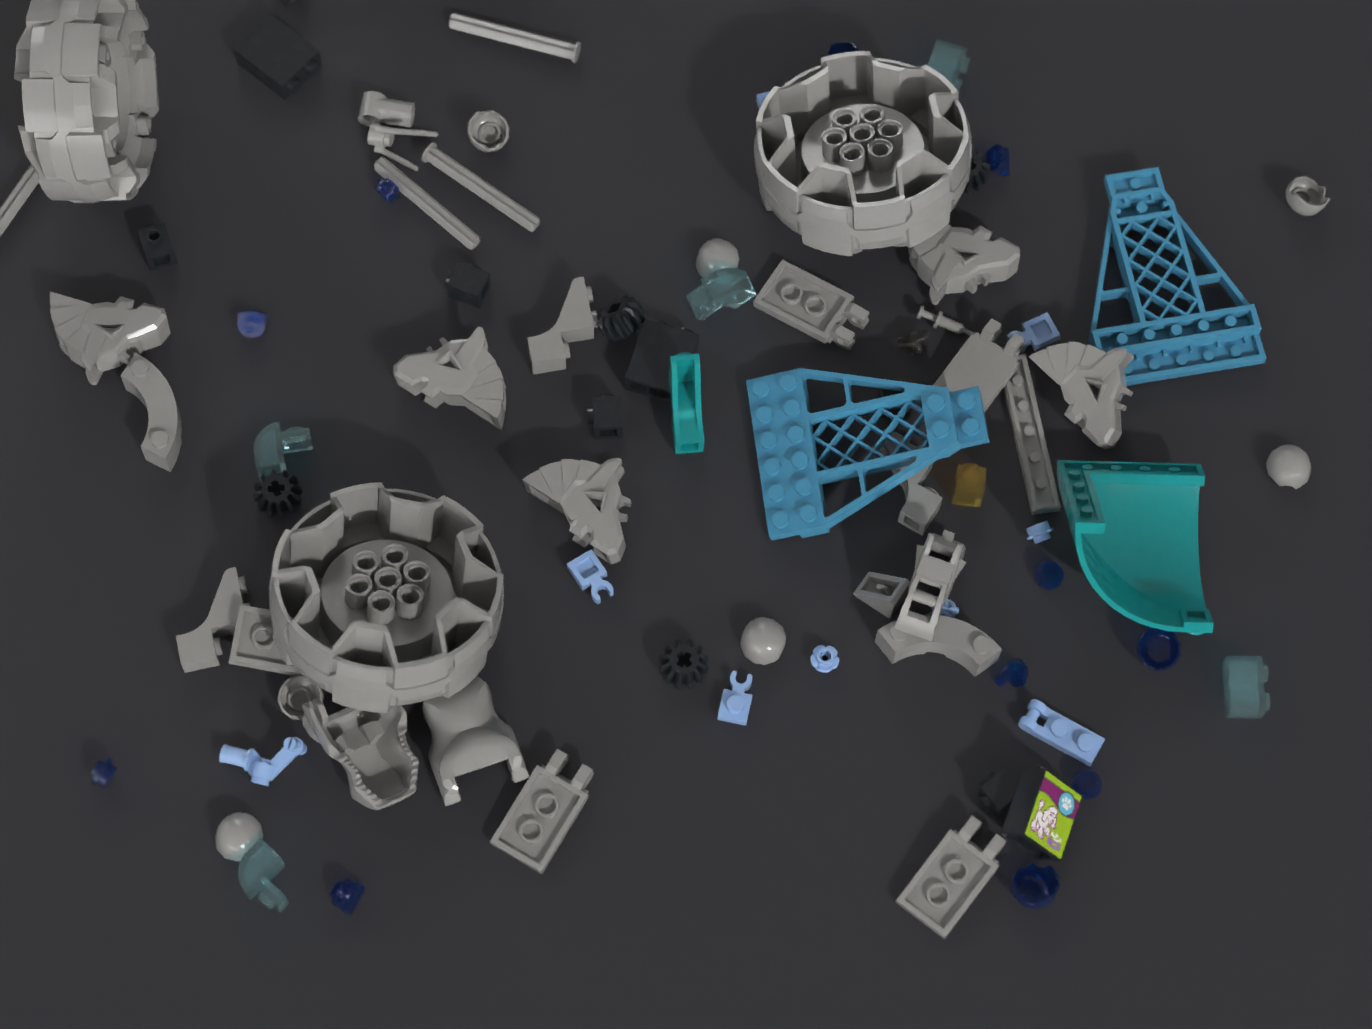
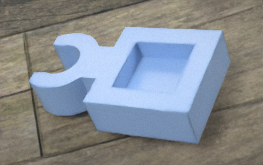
(1038, 332)
(589, 573)
(735, 702)

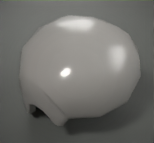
(488, 131)
(1306, 196)
(716, 255)
(1289, 466)
(763, 640)
(295, 693)
(237, 835)

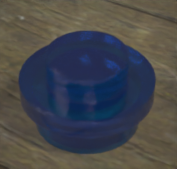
(387, 189)
(1048, 575)
(103, 772)
(1087, 783)

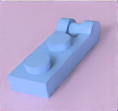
(1061, 733)

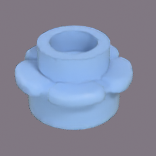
(1039, 532)
(821, 665)

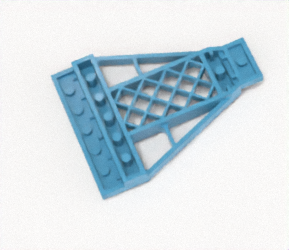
(1174, 344)
(789, 450)

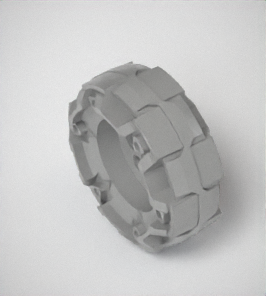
(87, 98)
(863, 153)
(358, 634)

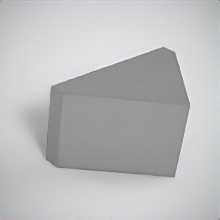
(883, 592)

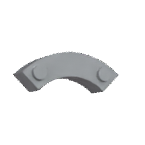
(164, 429)
(952, 638)

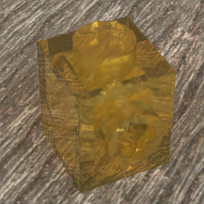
(969, 485)

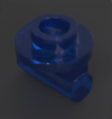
(999, 160)
(251, 323)
(1015, 673)
(346, 895)

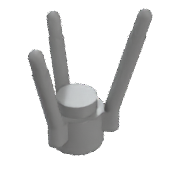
(383, 136)

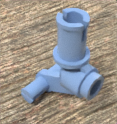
(262, 769)

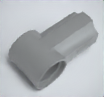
(378, 110)

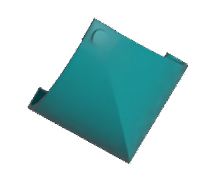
(1139, 538)

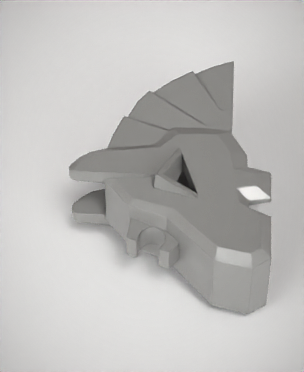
(962, 258)
(106, 332)
(1079, 372)
(457, 374)
(577, 491)
(934, 573)

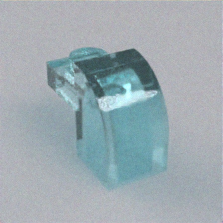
(720, 288)
(274, 443)
(256, 871)

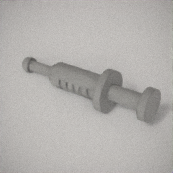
(944, 322)

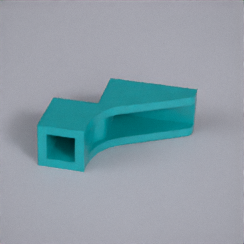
(686, 403)

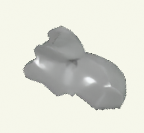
(468, 738)
(370, 750)

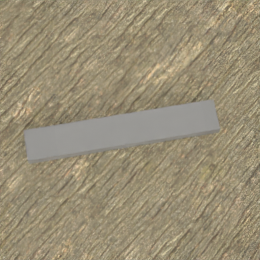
(1031, 441)

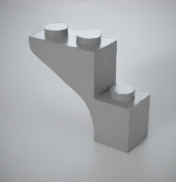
(574, 324)
(921, 502)
(203, 645)

